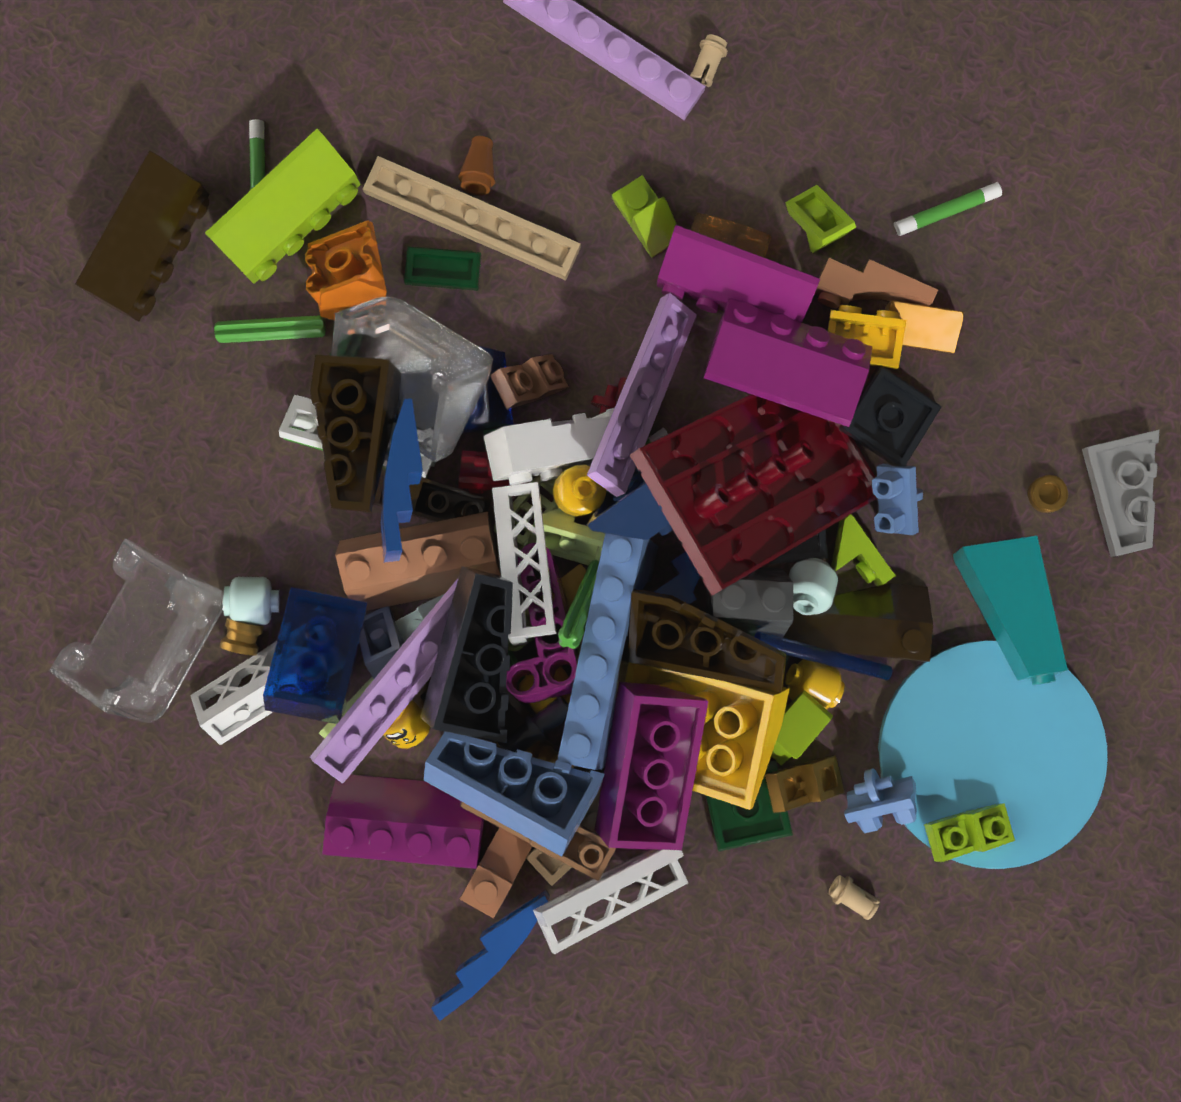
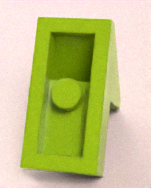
(646, 215)
(819, 217)
(853, 543)
(800, 726)

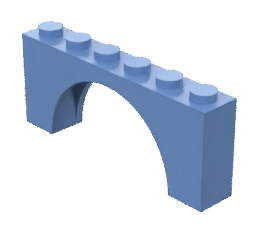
(623, 566)

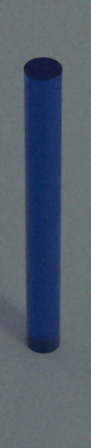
(827, 656)

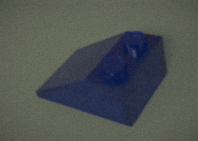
(315, 656)

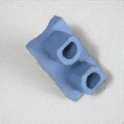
(896, 499)
(881, 797)

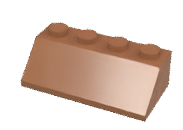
(427, 565)

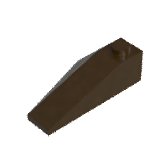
(872, 622)
(692, 642)

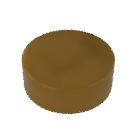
(1048, 493)

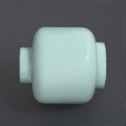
(813, 586)
(250, 600)

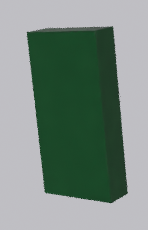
(442, 268)

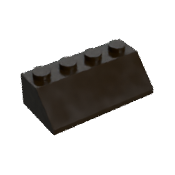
(144, 238)

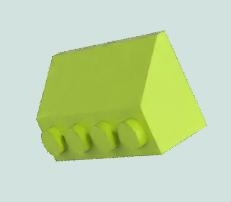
(285, 208)

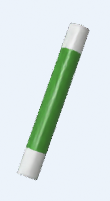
(257, 152)
(948, 209)

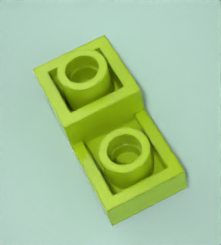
(969, 832)

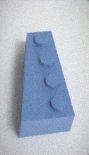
(514, 788)

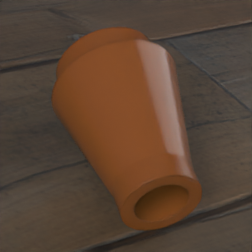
(478, 167)

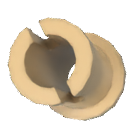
(712, 51)
(852, 896)

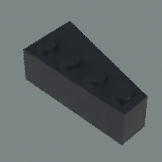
(473, 660)

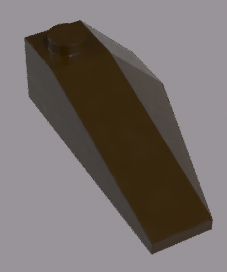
(355, 421)

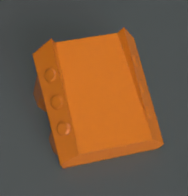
(345, 269)

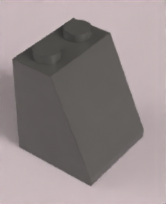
(756, 602)

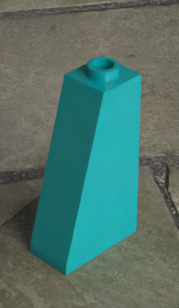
(1016, 603)

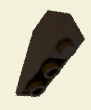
(439, 501)

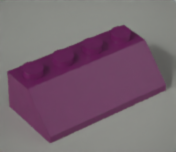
(717, 271)
(788, 362)
(650, 767)
(400, 823)

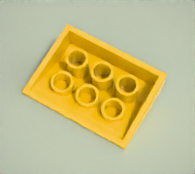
(736, 734)

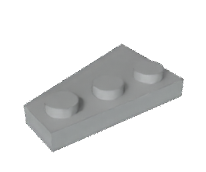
(1123, 490)

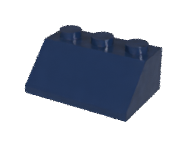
(632, 513)

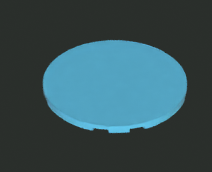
(988, 740)

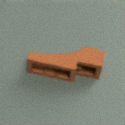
(844, 284)
(496, 872)

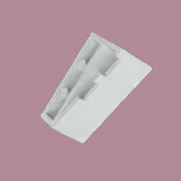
(544, 447)

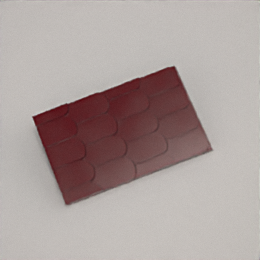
(753, 484)

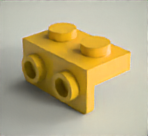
(881, 332)

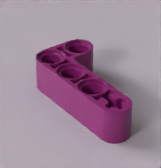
(550, 655)

